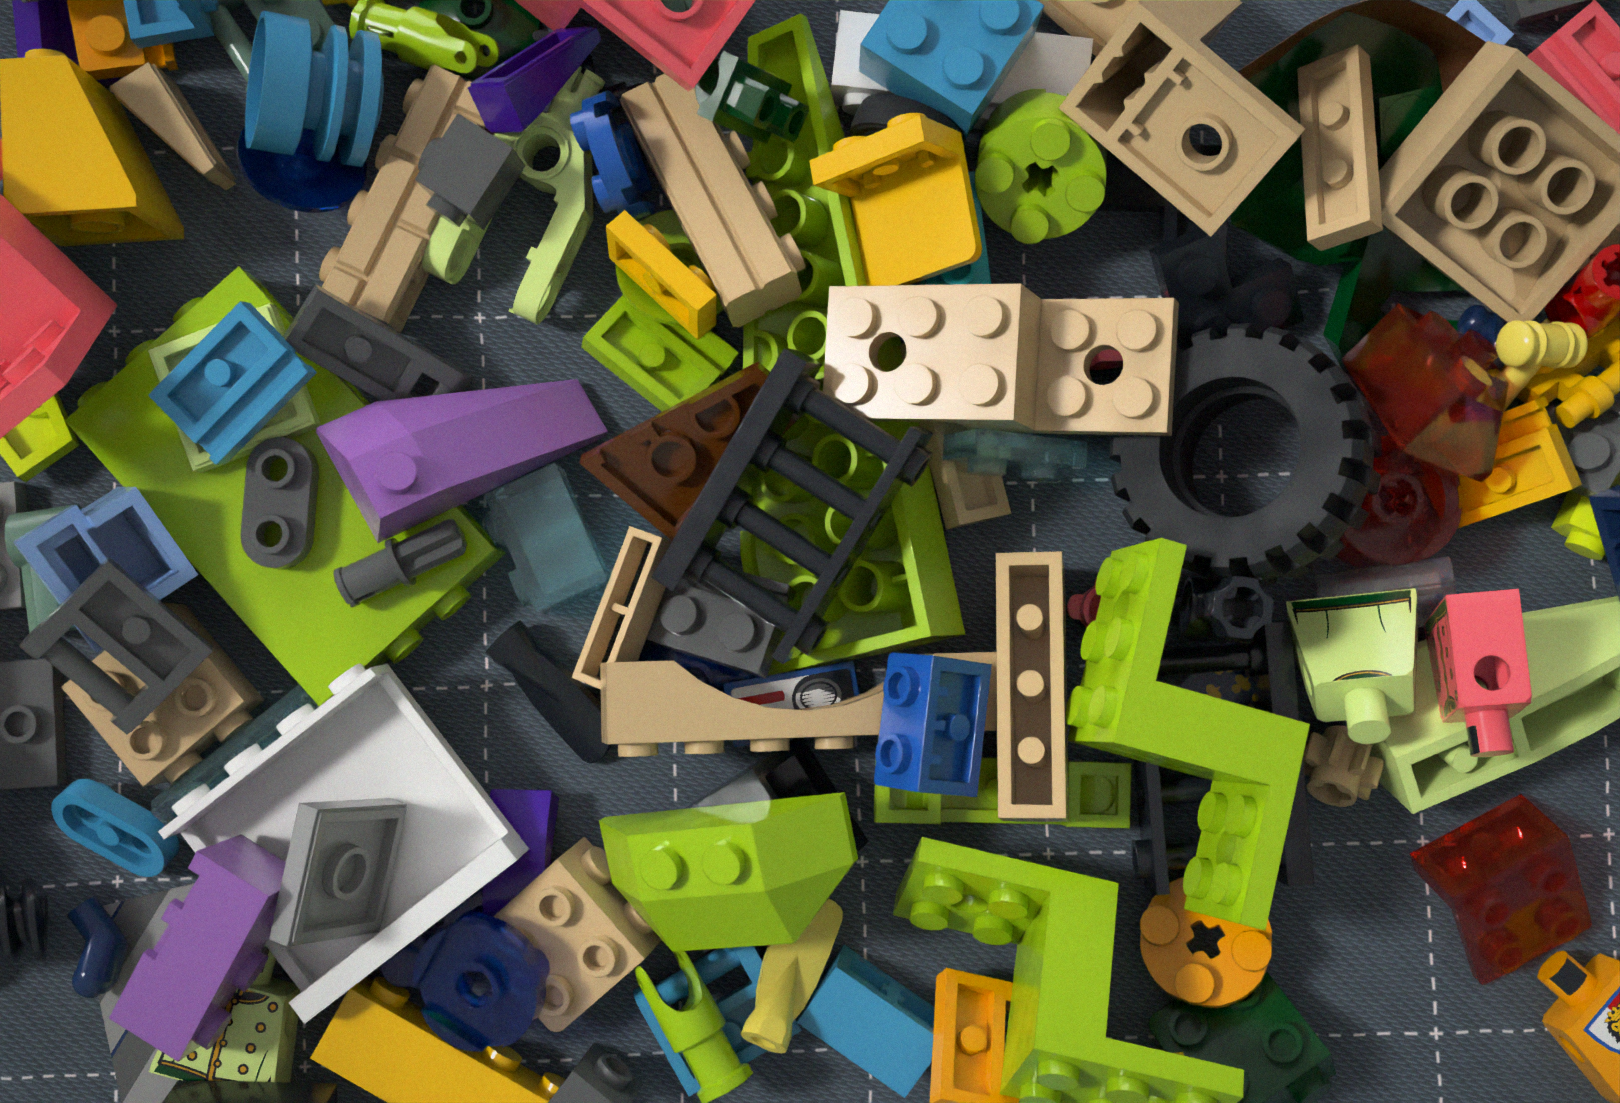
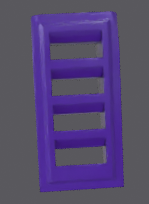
(527, 82)

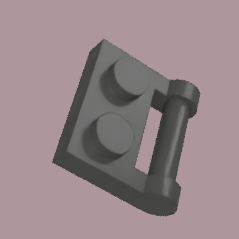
(133, 630)

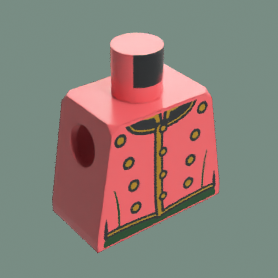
(1484, 640)

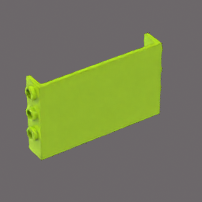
(289, 609)

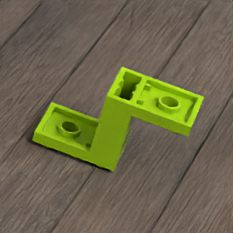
(1241, 749)
(1059, 980)

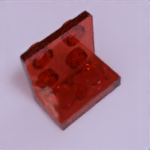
(1507, 886)

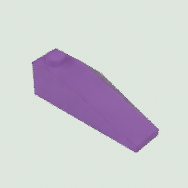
(441, 450)

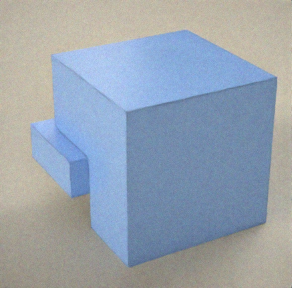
(114, 526)

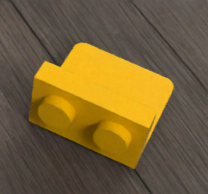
(906, 199)

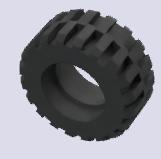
(1320, 497)

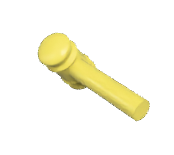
(1533, 344)

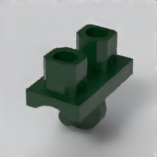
(749, 100)

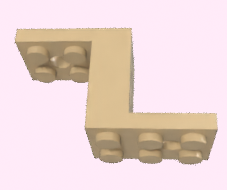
(1157, 82)

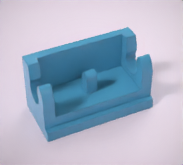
(872, 1021)

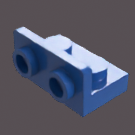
(932, 724)

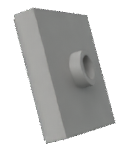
(337, 870)

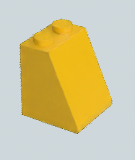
(76, 157)

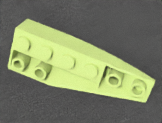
(1573, 691)

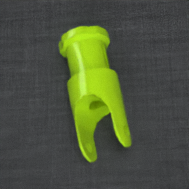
(424, 36)
(697, 1033)

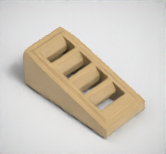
(165, 110)

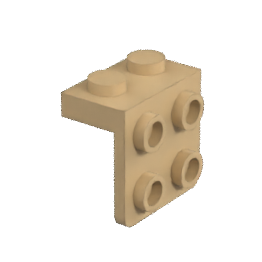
(582, 929)

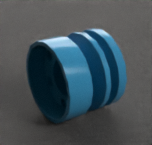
(323, 91)

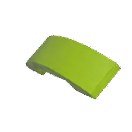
(1096, 799)

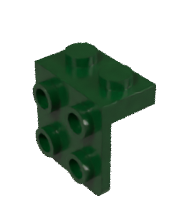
(1258, 1034)

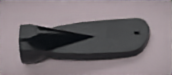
(552, 691)

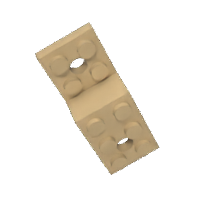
(1002, 358)

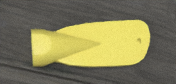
(788, 980)

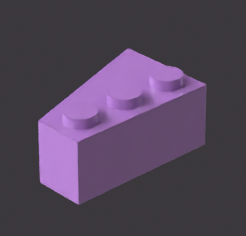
(206, 951)

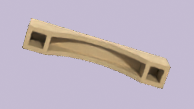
(665, 703)

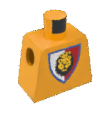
(1587, 1016)

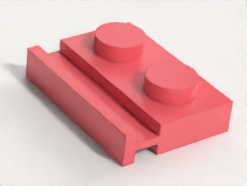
(1586, 61)

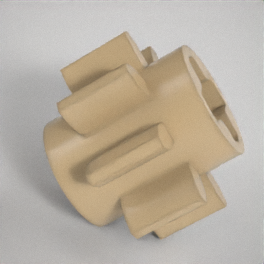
(1340, 767)

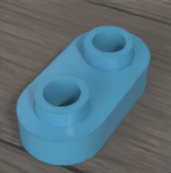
(113, 827)

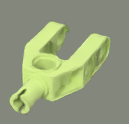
(570, 181)

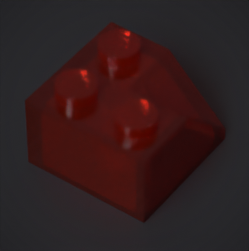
(1433, 389)

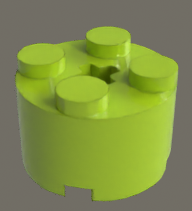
(1043, 197)

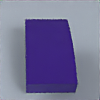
(534, 819)

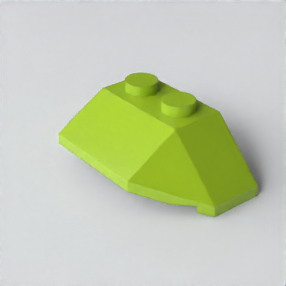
(731, 869)

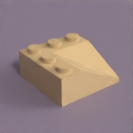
(1505, 184)

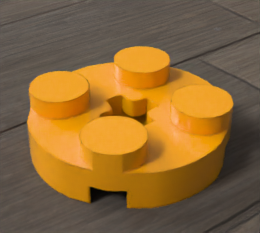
(1196, 977)

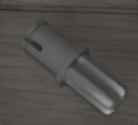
(400, 562)

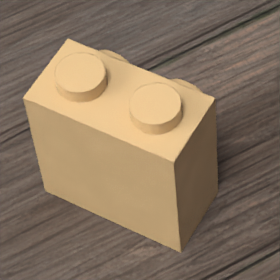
(202, 709)

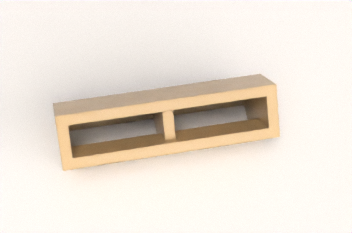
(638, 614)

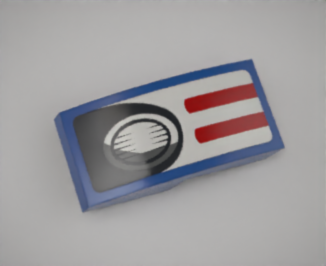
(798, 688)

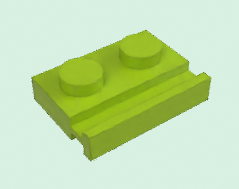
(655, 357)

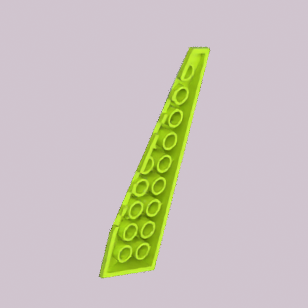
(903, 580)

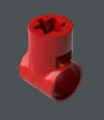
(1592, 295)

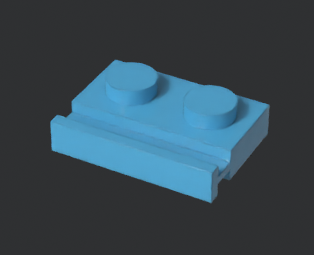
(232, 383)

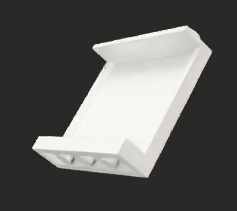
(357, 747)

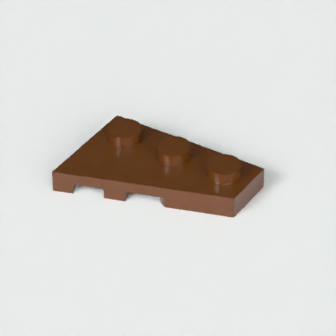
(671, 456)

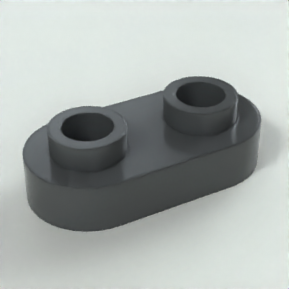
(285, 502)

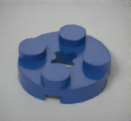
(616, 156)

